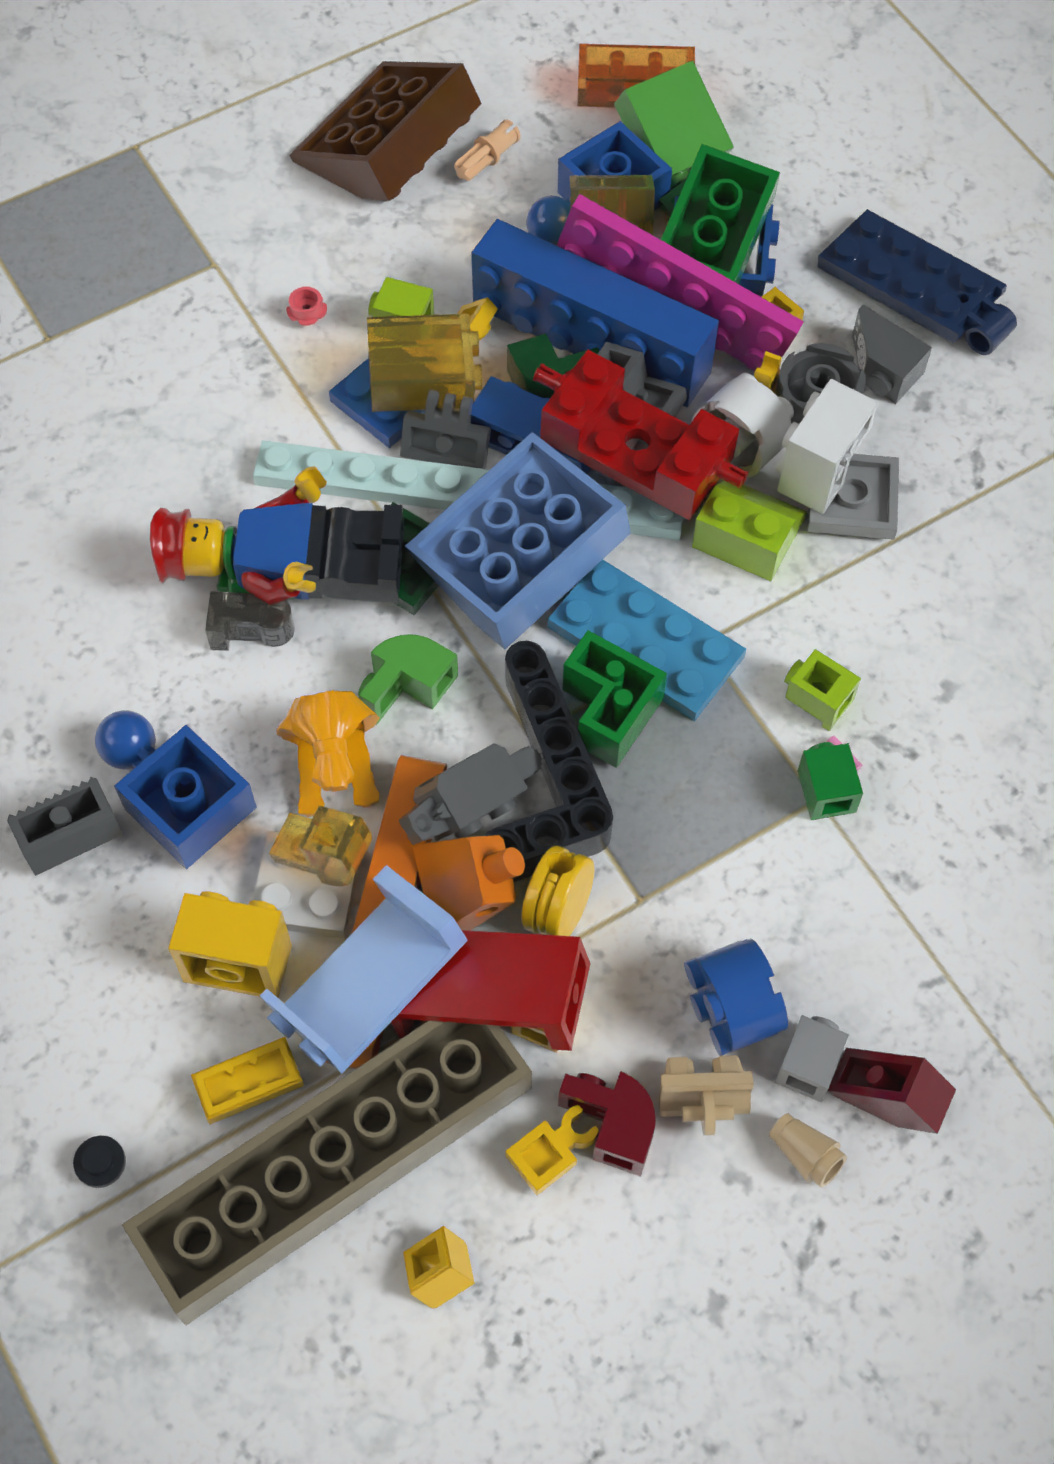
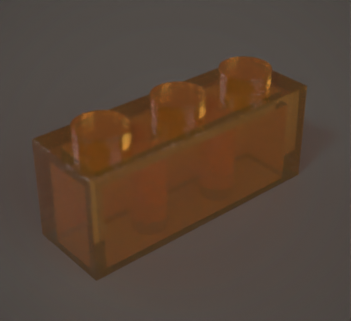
(612, 68)

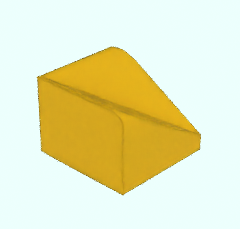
(438, 1267)

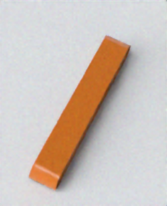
(394, 849)

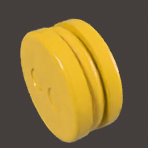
(557, 892)

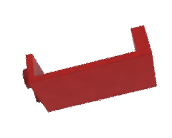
(507, 983)

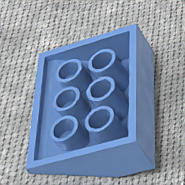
(520, 539)

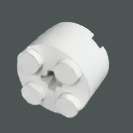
(757, 414)

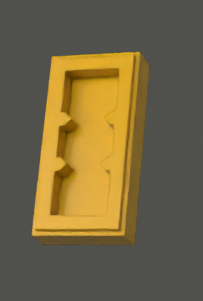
(247, 1080)

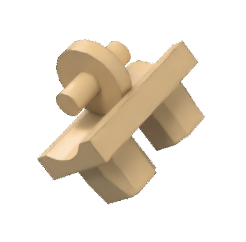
(705, 1095)

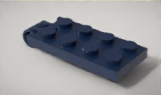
(920, 282)

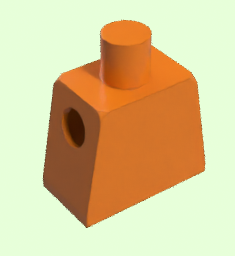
(469, 876)

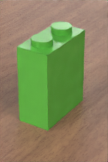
(674, 118)

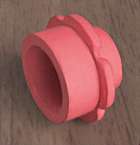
(306, 306)

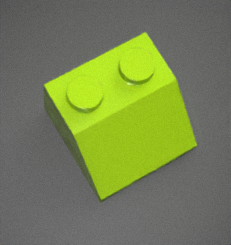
(747, 528)

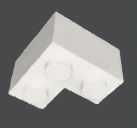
(823, 444)

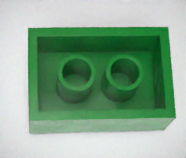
(721, 210)

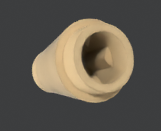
(810, 1151)

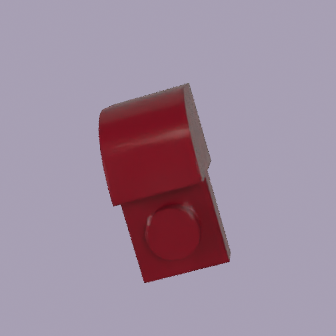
(625, 1113)

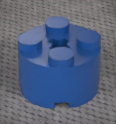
(736, 996)

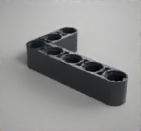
(558, 766)

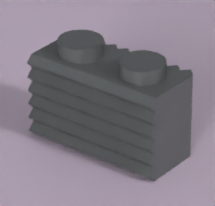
(64, 826)

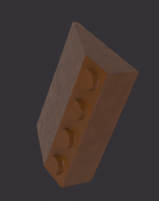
(389, 127)

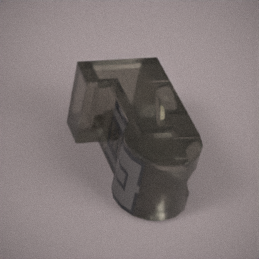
(247, 619)

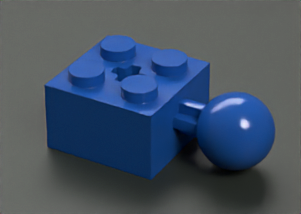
(608, 153)
(177, 792)

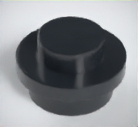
(99, 1161)

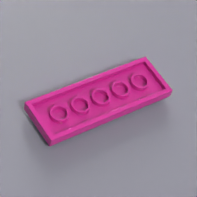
(746, 321)

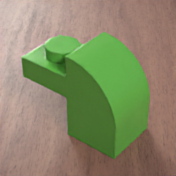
(409, 666)

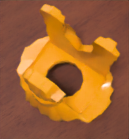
(331, 747)

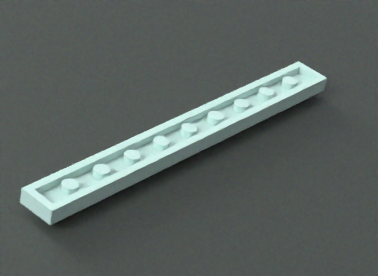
(420, 482)

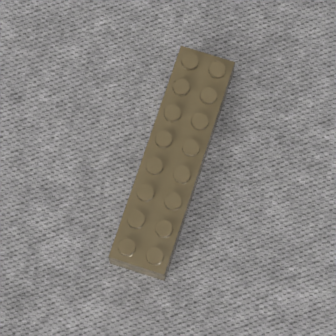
(324, 1161)

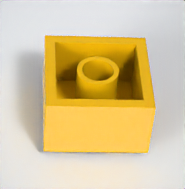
(230, 944)

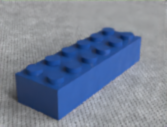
(586, 305)

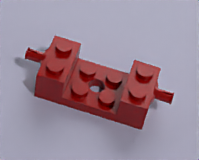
(595, 418)

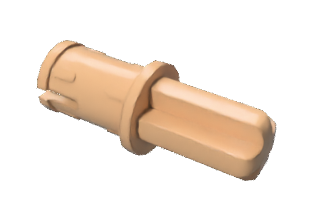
(486, 150)

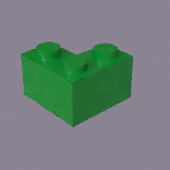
(620, 695)

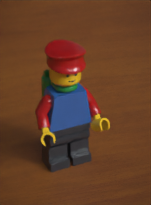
(287, 548)

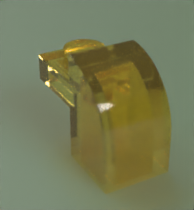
(326, 845)

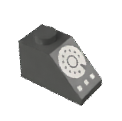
(888, 354)

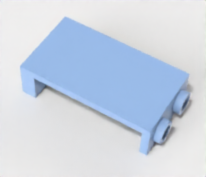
(369, 975)

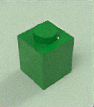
(829, 780)

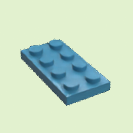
(654, 630)

